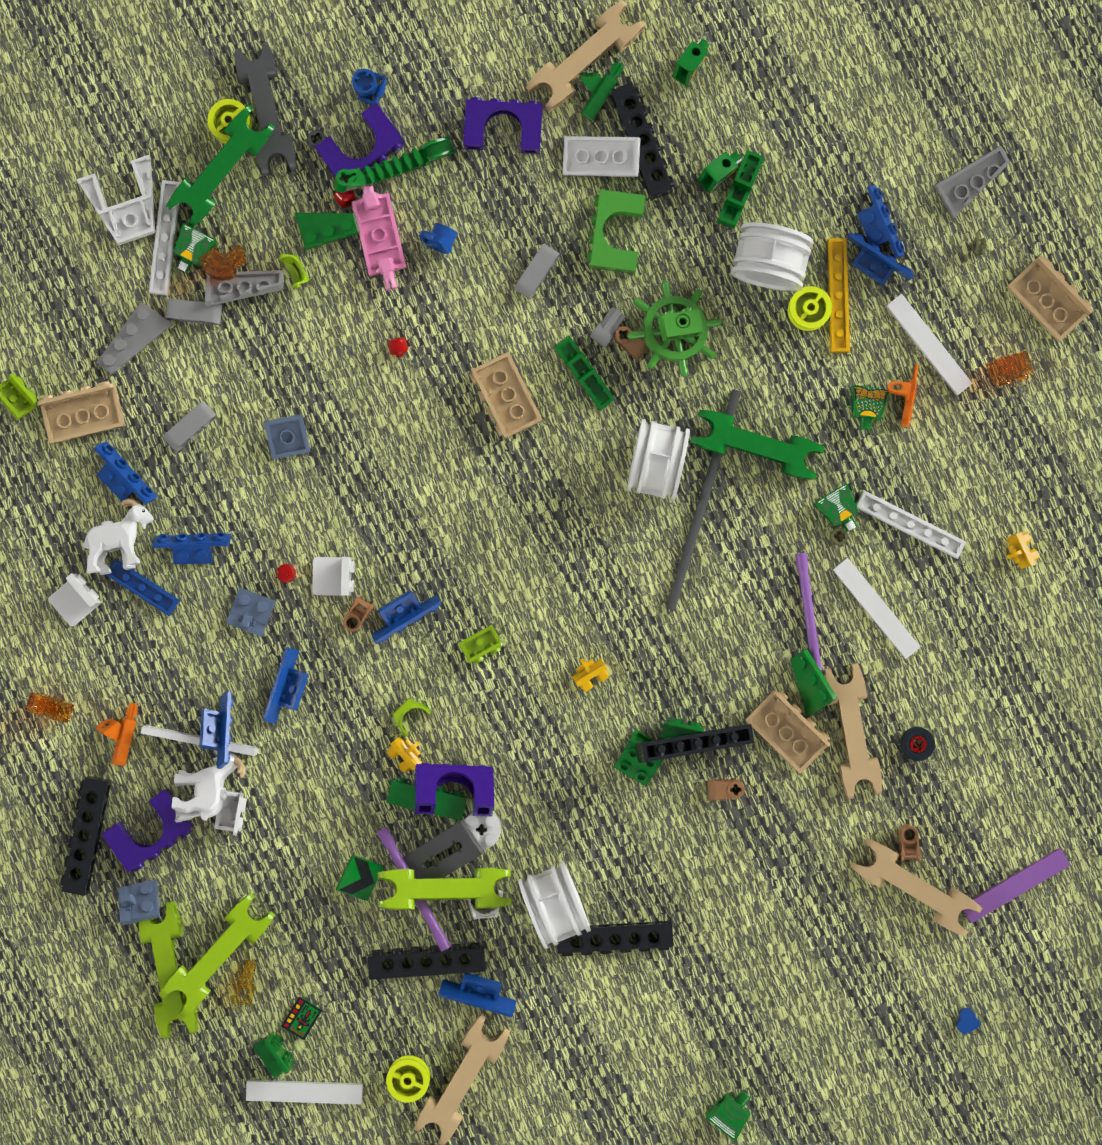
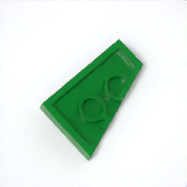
(325, 227)
(811, 683)

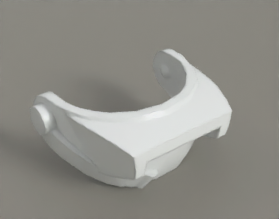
(487, 913)

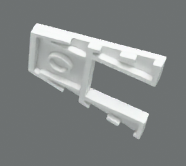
(131, 218)

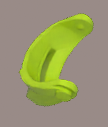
(289, 261)
(405, 707)

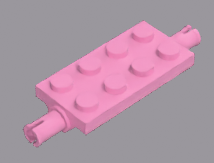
(379, 235)

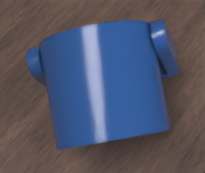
(366, 86)
(440, 238)

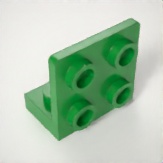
(675, 727)
(628, 762)
(274, 1055)

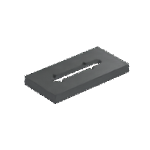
(457, 833)

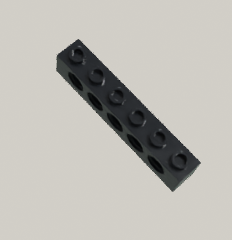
(620, 97)
(694, 743)
(68, 881)
(643, 929)
(378, 970)

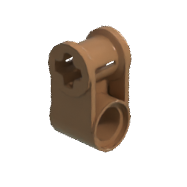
(633, 347)
(358, 613)
(720, 789)
(908, 847)

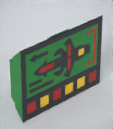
(301, 1018)

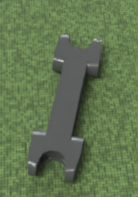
(258, 75)

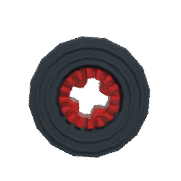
(927, 744)

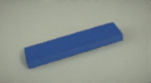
(143, 588)

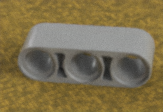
(536, 271)
(193, 312)
(189, 426)

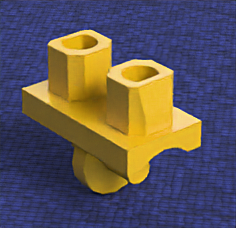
(1019, 550)
(588, 671)
(407, 752)

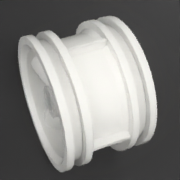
(771, 256)
(658, 460)
(554, 905)

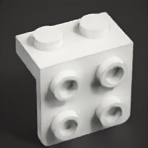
(333, 576)
(74, 599)
(229, 815)

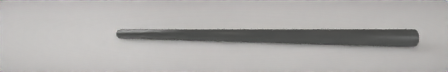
(699, 514)

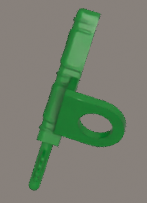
(599, 88)

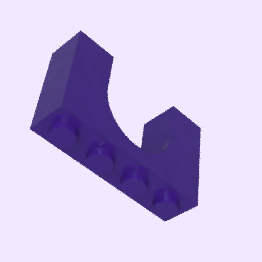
(480, 112)
(387, 142)
(476, 779)
(132, 853)

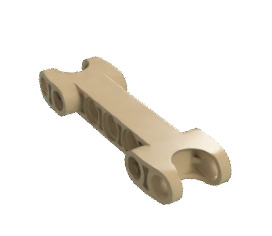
(610, 34)
(859, 764)
(947, 905)
(444, 1110)

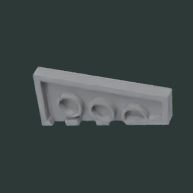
(966, 183)
(243, 286)
(133, 337)

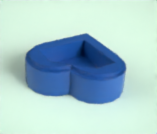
(967, 1021)

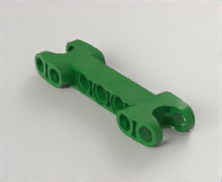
(241, 140)
(725, 435)

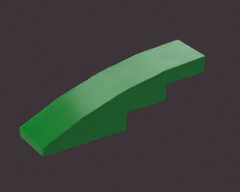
(740, 189)
(584, 372)

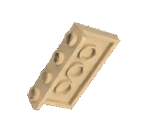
(1050, 298)
(505, 395)
(82, 412)
(788, 730)

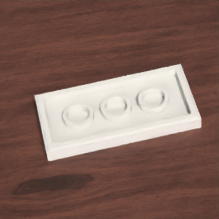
(601, 156)

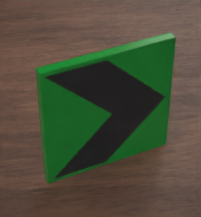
(359, 877)

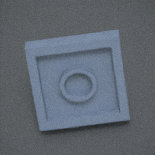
(287, 436)
(251, 612)
(139, 902)

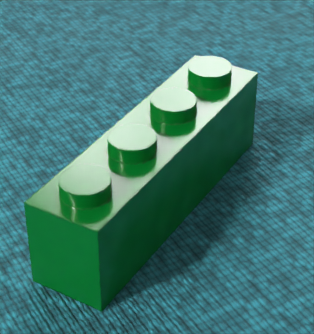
(447, 804)

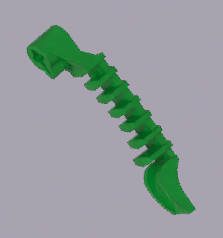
(396, 167)

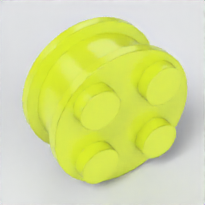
(221, 115)
(809, 308)
(408, 1078)

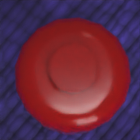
(344, 199)
(398, 346)
(286, 573)

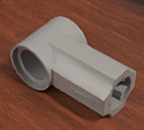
(605, 331)

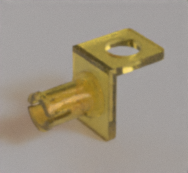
(246, 982)

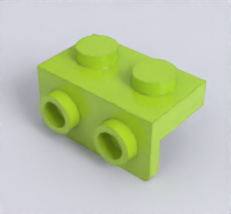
(17, 397)
(480, 644)

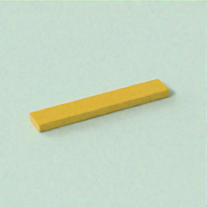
(838, 294)

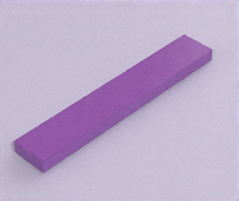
(1018, 884)

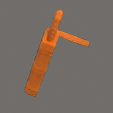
(909, 391)
(121, 733)

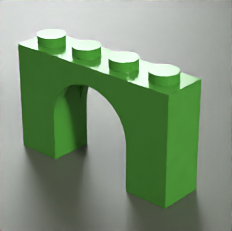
(611, 205)

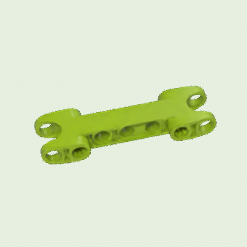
(411, 889)
(163, 944)
(192, 981)

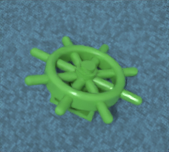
(675, 326)

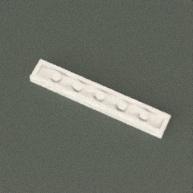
(164, 241)
(929, 344)
(910, 524)
(876, 608)
(194, 739)
(304, 1092)

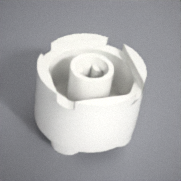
(490, 835)

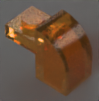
(222, 266)
(49, 706)

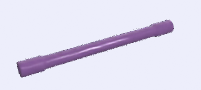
(802, 568)
(438, 934)

